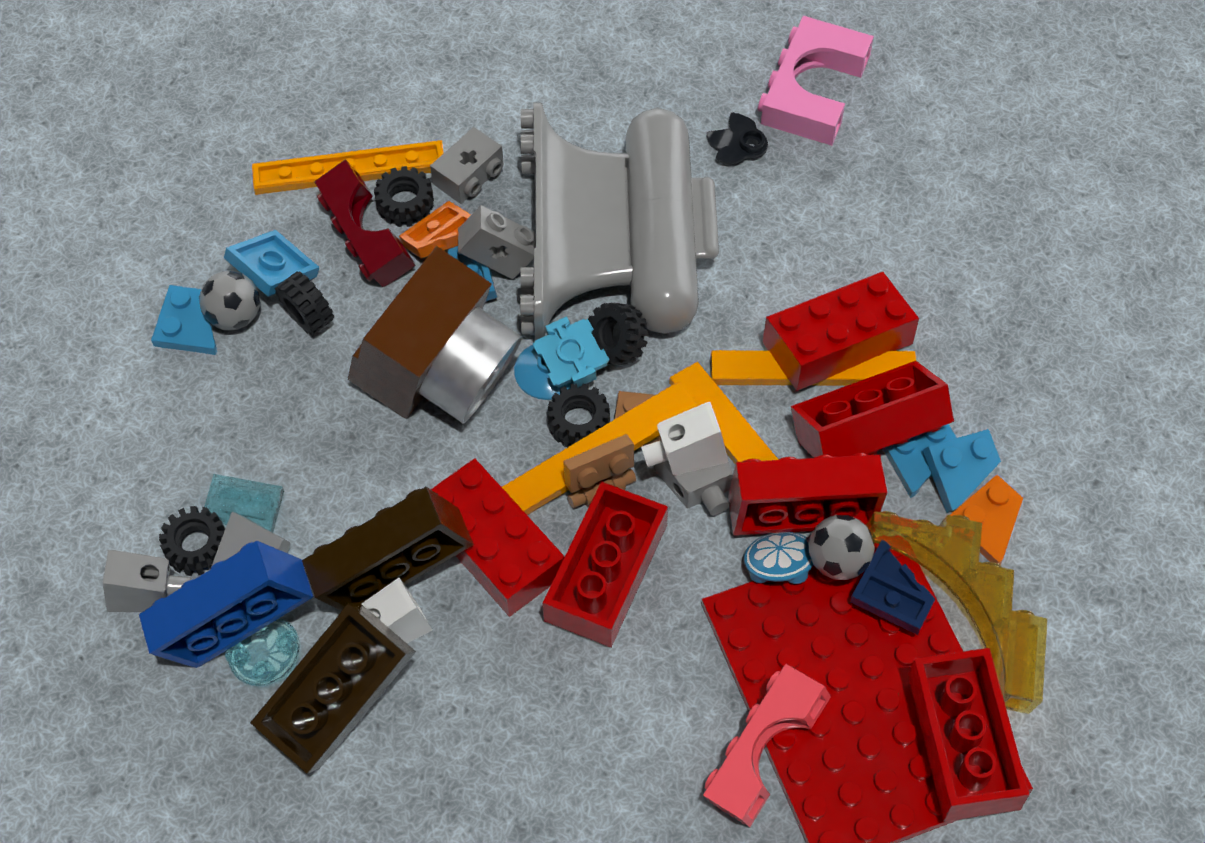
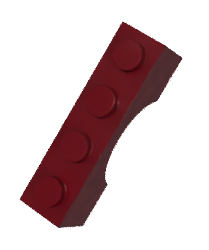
(347, 197)

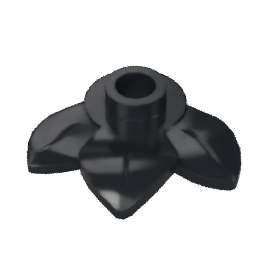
(735, 142)

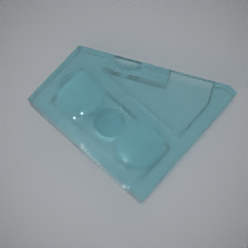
(247, 498)

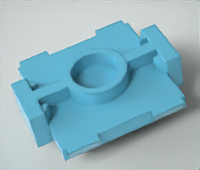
(571, 352)

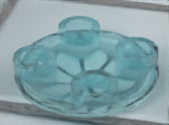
(265, 654)

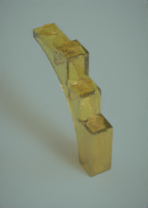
(985, 593)

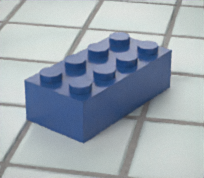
(225, 605)

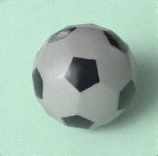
(229, 300)
(841, 547)

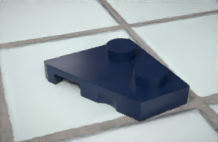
(893, 592)

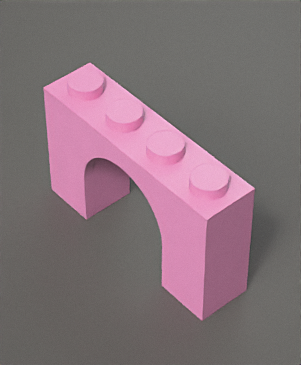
(812, 46)

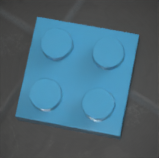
(269, 260)

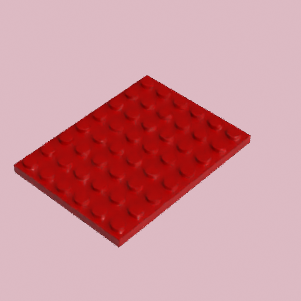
(865, 759)

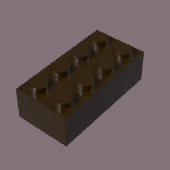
(392, 545)
(332, 687)

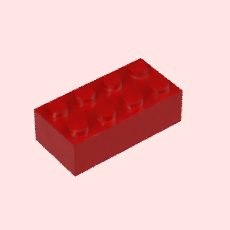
(839, 330)
(873, 412)
(804, 492)
(509, 550)
(605, 564)
(967, 734)

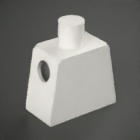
(688, 441)
(399, 611)

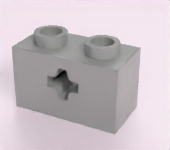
(467, 165)
(496, 242)

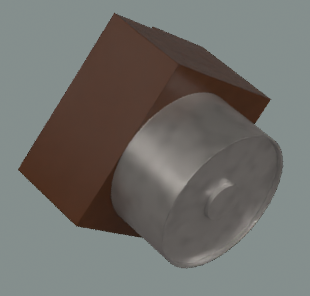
(435, 343)

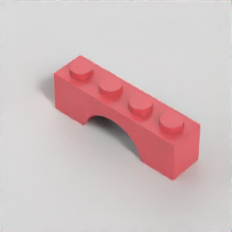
(790, 703)

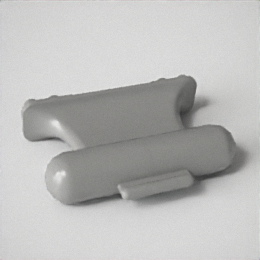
(617, 221)

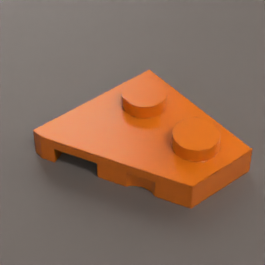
(435, 230)
(997, 509)

